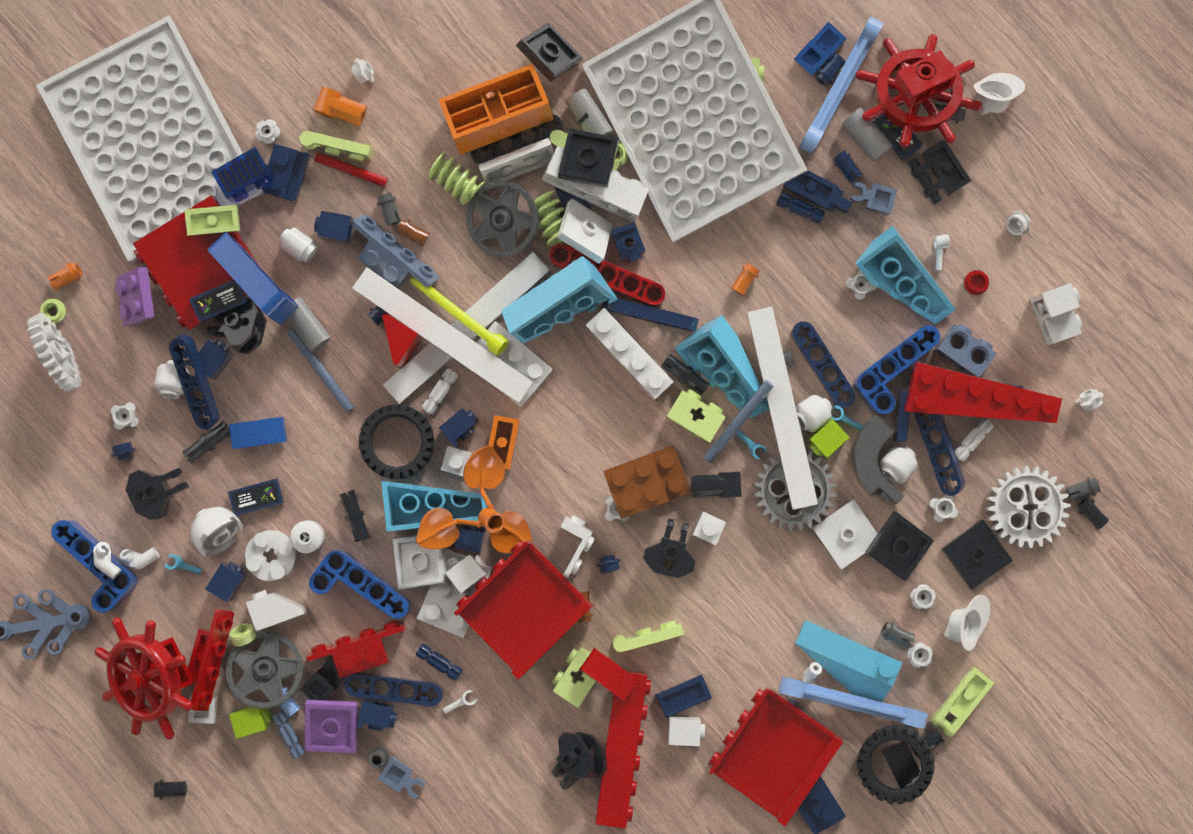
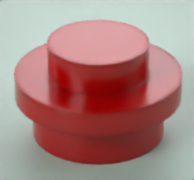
(976, 282)

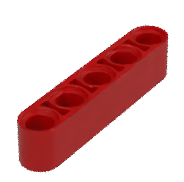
(621, 276)

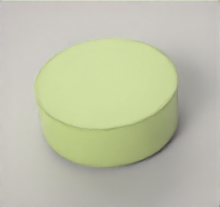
(242, 634)

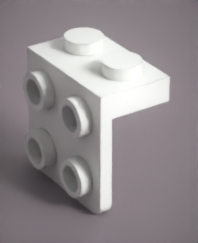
(576, 526)

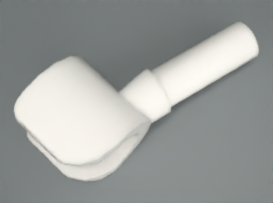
(940, 242)
(460, 702)

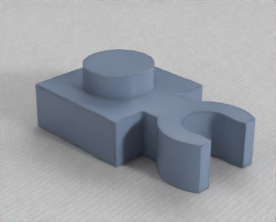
(878, 198)
(397, 775)

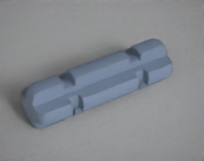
(288, 734)

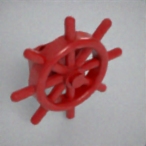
(920, 78)
(153, 674)

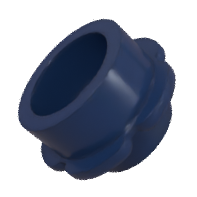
(122, 451)
(608, 564)

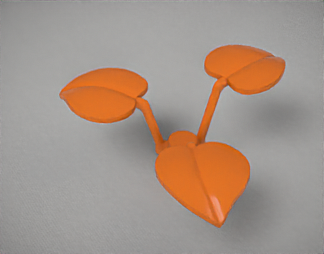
(481, 470)

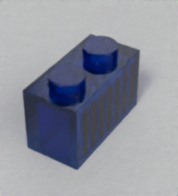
(243, 175)

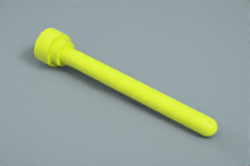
(495, 342)

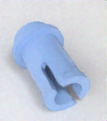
(290, 705)

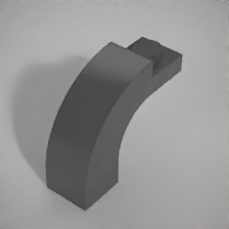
(864, 460)

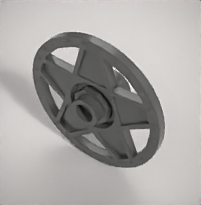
(502, 218)
(265, 671)

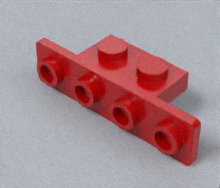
(360, 652)
(207, 658)

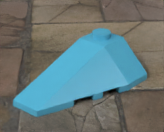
(898, 271)
(721, 358)
(853, 665)

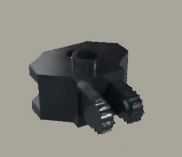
(239, 326)
(155, 490)
(671, 551)
(577, 759)

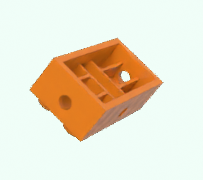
(484, 118)

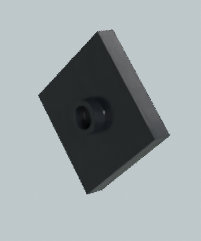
(549, 52)
(588, 158)
(899, 546)
(976, 554)

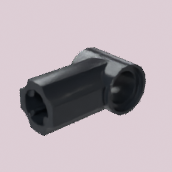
(722, 485)

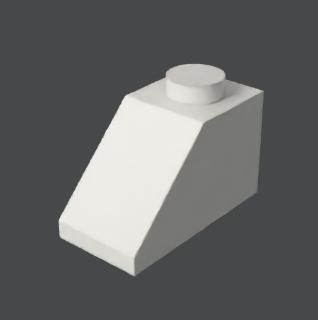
(272, 609)

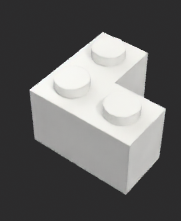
(1056, 313)

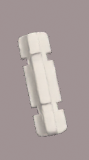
(439, 391)
(973, 439)

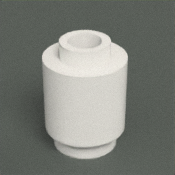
(298, 245)

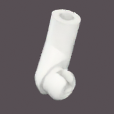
(138, 560)
(103, 562)
(811, 673)

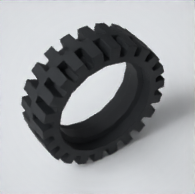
(366, 446)
(887, 793)

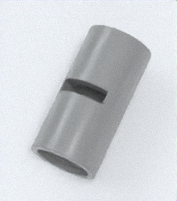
(588, 113)
(867, 135)
(308, 326)

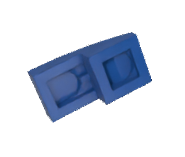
(820, 48)
(257, 433)

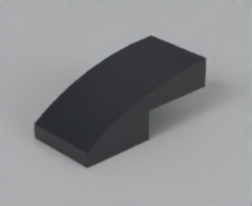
(323, 682)
(901, 764)

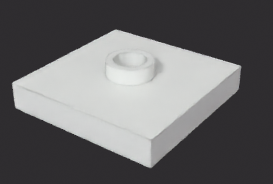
(585, 231)
(845, 533)
(418, 565)

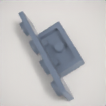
(389, 257)

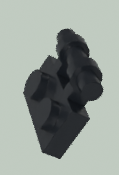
(945, 167)

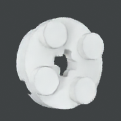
(262, 543)

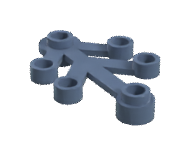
(46, 622)

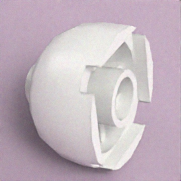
(214, 530)

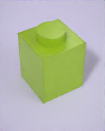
(827, 439)
(249, 721)

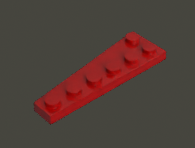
(959, 394)

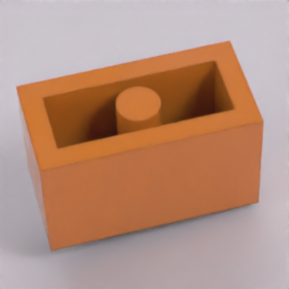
(504, 438)

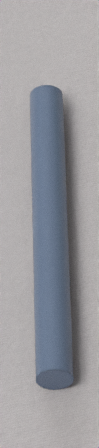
(322, 372)
(738, 421)

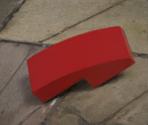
(609, 674)

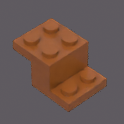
(647, 481)

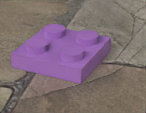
(134, 296)
(331, 726)

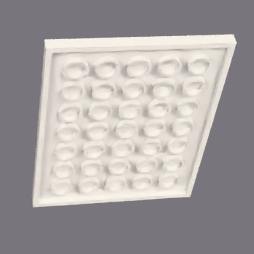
(694, 117)
(143, 130)

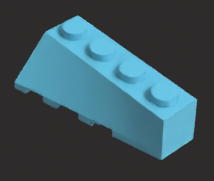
(557, 300)
(409, 503)

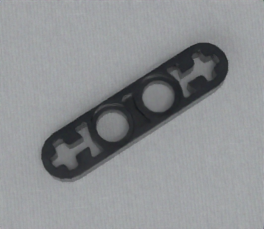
(517, 142)

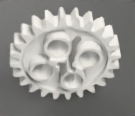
(54, 352)
(1050, 505)

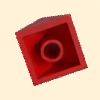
(401, 340)

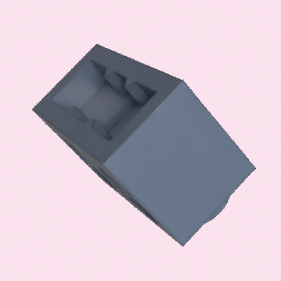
(962, 357)

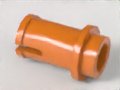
(65, 276)
(745, 279)

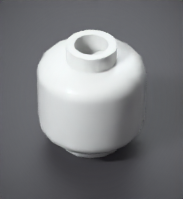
(168, 382)
(813, 413)
(898, 465)
(316, 536)

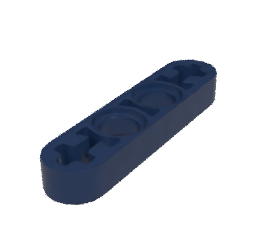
(651, 314)
(826, 362)
(190, 382)
(944, 446)
(394, 685)

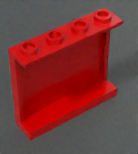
(184, 263)
(523, 607)
(775, 754)

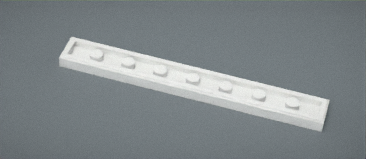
(484, 311)
(442, 335)
(782, 408)

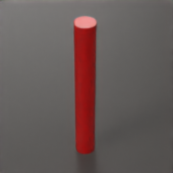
(351, 169)

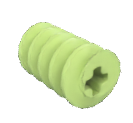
(454, 179)
(549, 217)

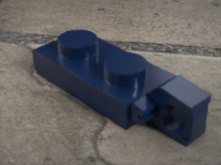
(818, 192)

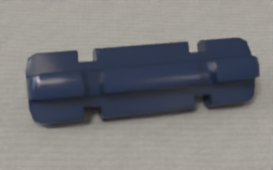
(800, 208)
(439, 662)

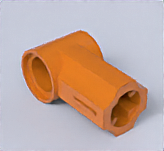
(333, 104)

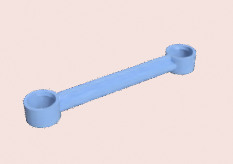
(841, 85)
(852, 702)

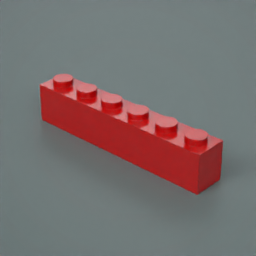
(621, 756)

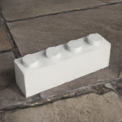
(621, 198)
(629, 354)

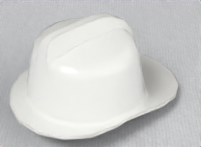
(998, 92)
(968, 623)

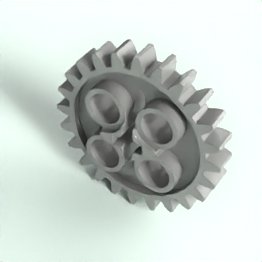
(805, 514)

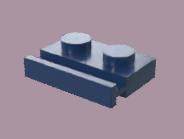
(288, 171)
(820, 808)

